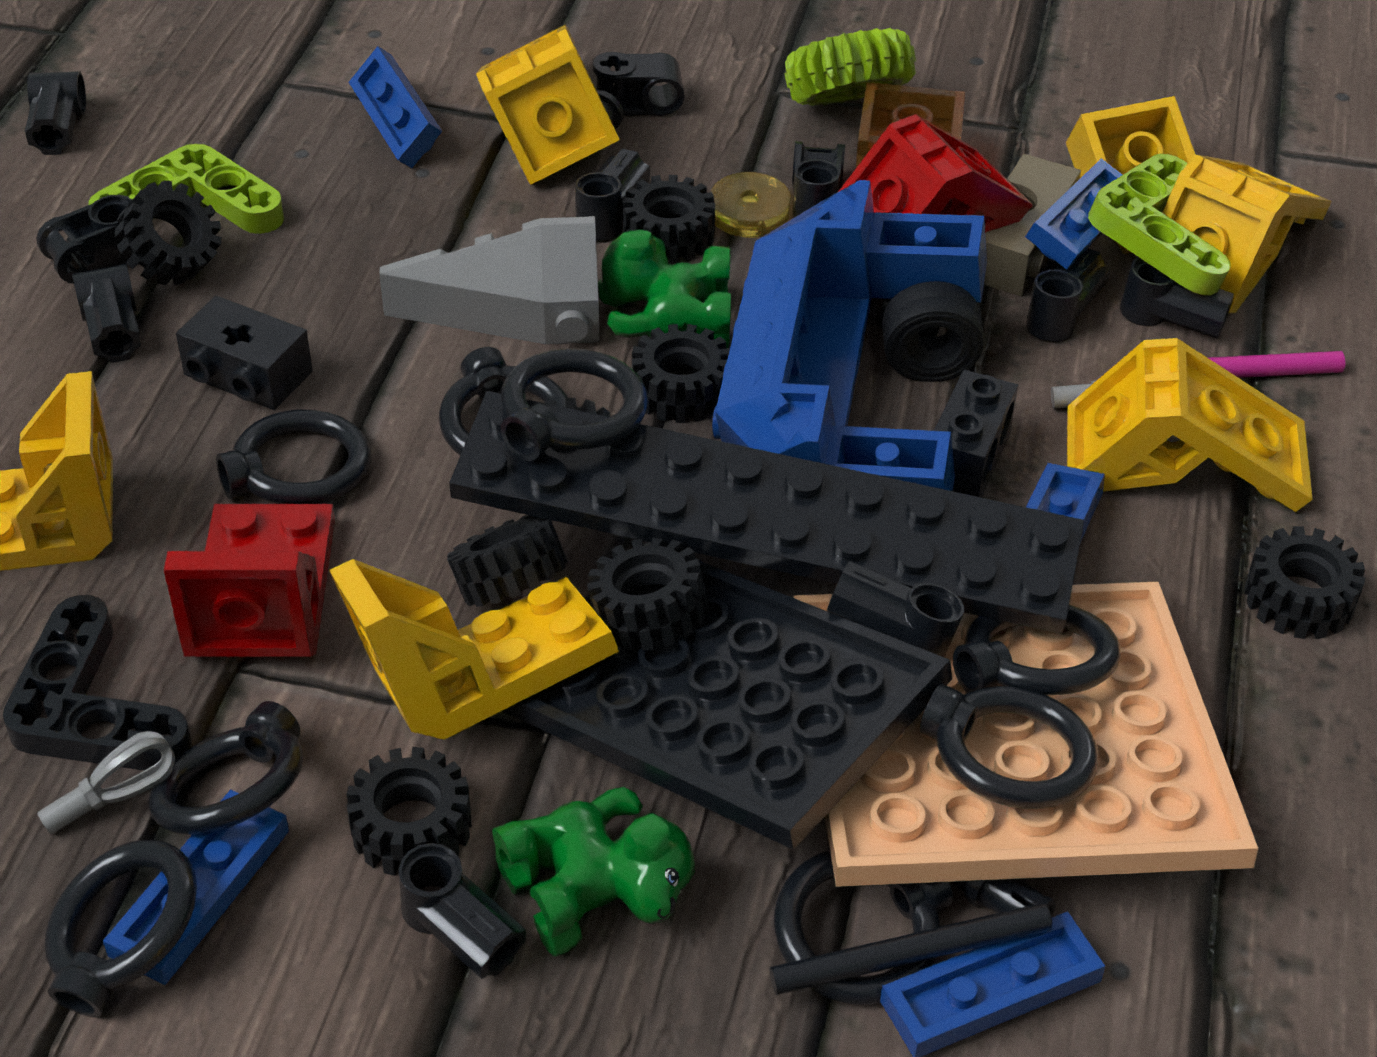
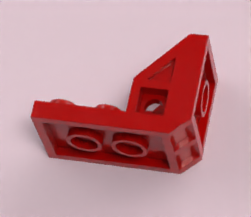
(933, 172)
(255, 583)

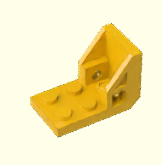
(547, 104)
(1240, 215)
(1175, 390)
(64, 507)
(460, 677)

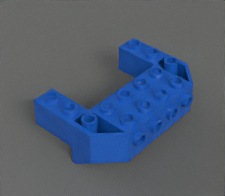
(806, 326)

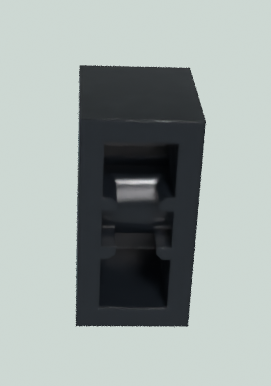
(244, 352)

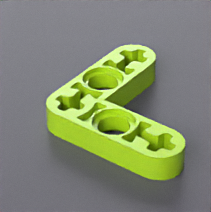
(187, 167)
(1132, 216)

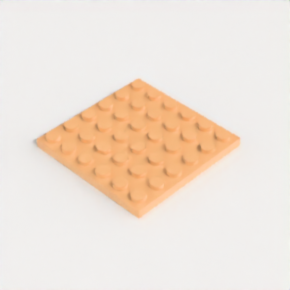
(1152, 807)

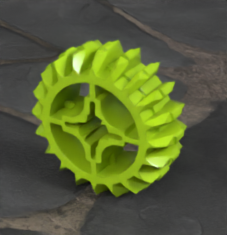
(843, 64)

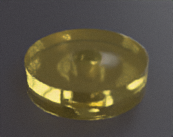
(750, 204)

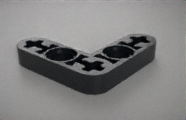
(66, 699)

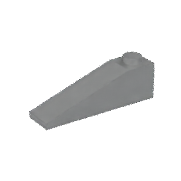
(516, 286)

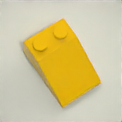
(1129, 136)

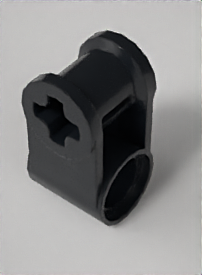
(636, 80)
(815, 175)
(89, 239)

